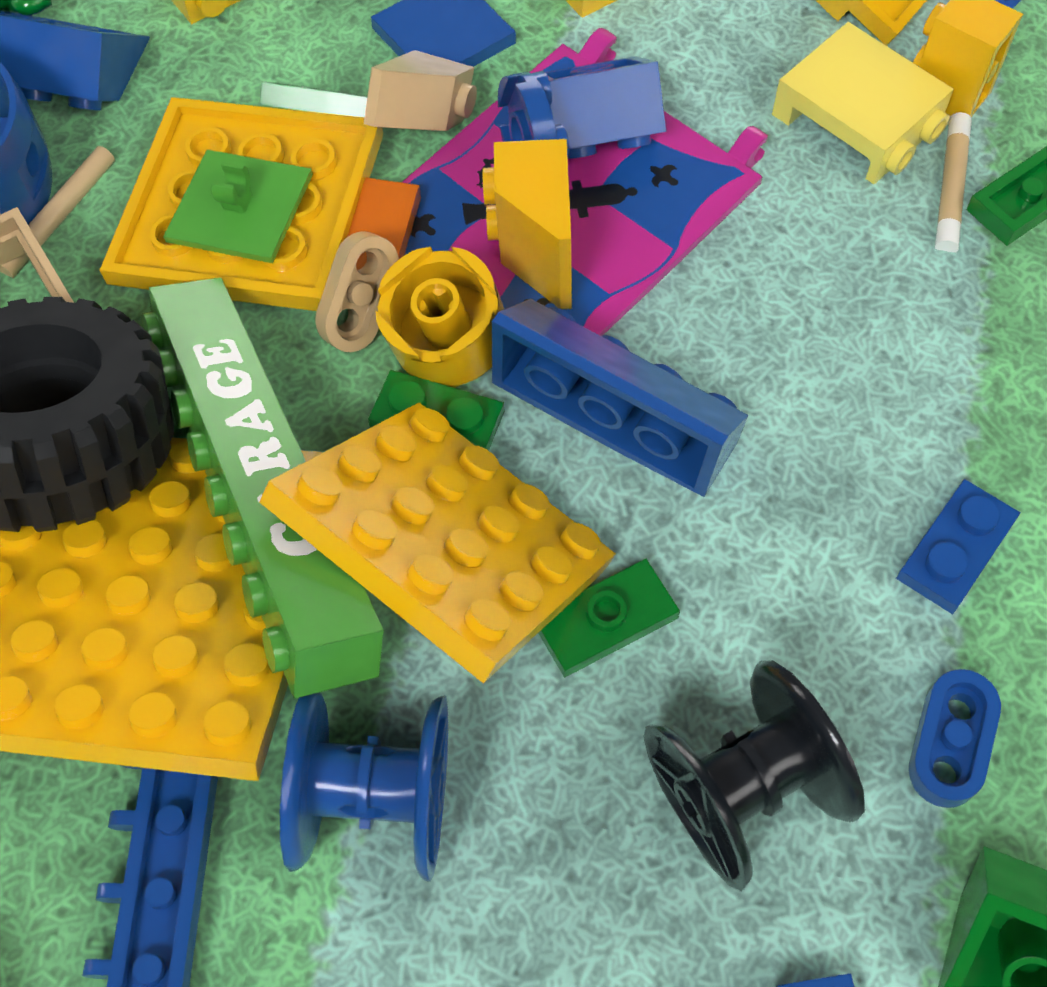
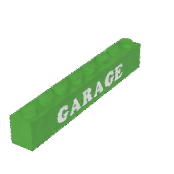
(313, 611)

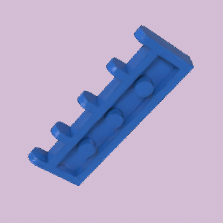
(160, 881)

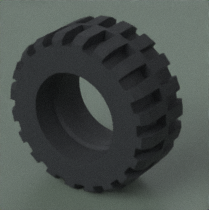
(77, 412)

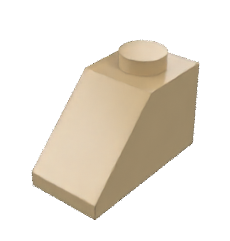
(420, 93)

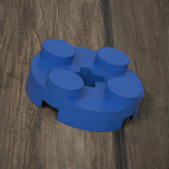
(529, 108)

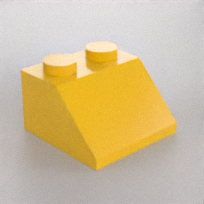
(532, 214)

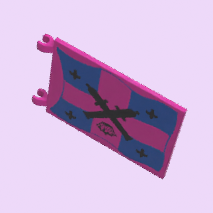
(629, 207)

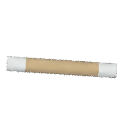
(953, 183)

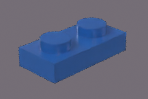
(958, 546)

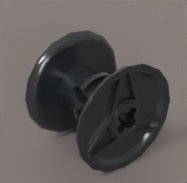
(754, 772)

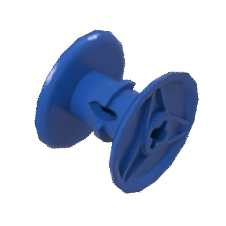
(361, 783)

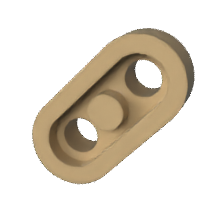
(354, 291)

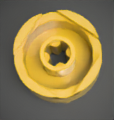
(439, 314)

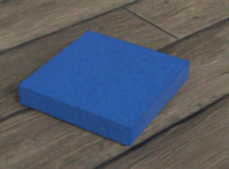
(445, 28)

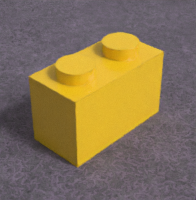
(967, 48)

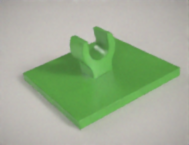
(238, 206)

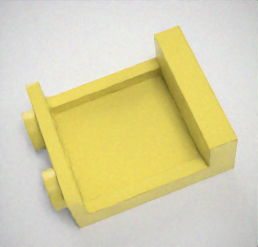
(866, 99)

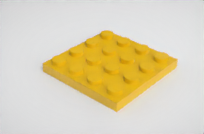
(334, 146)
(441, 535)

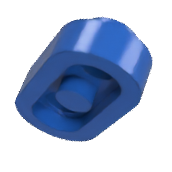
(958, 742)

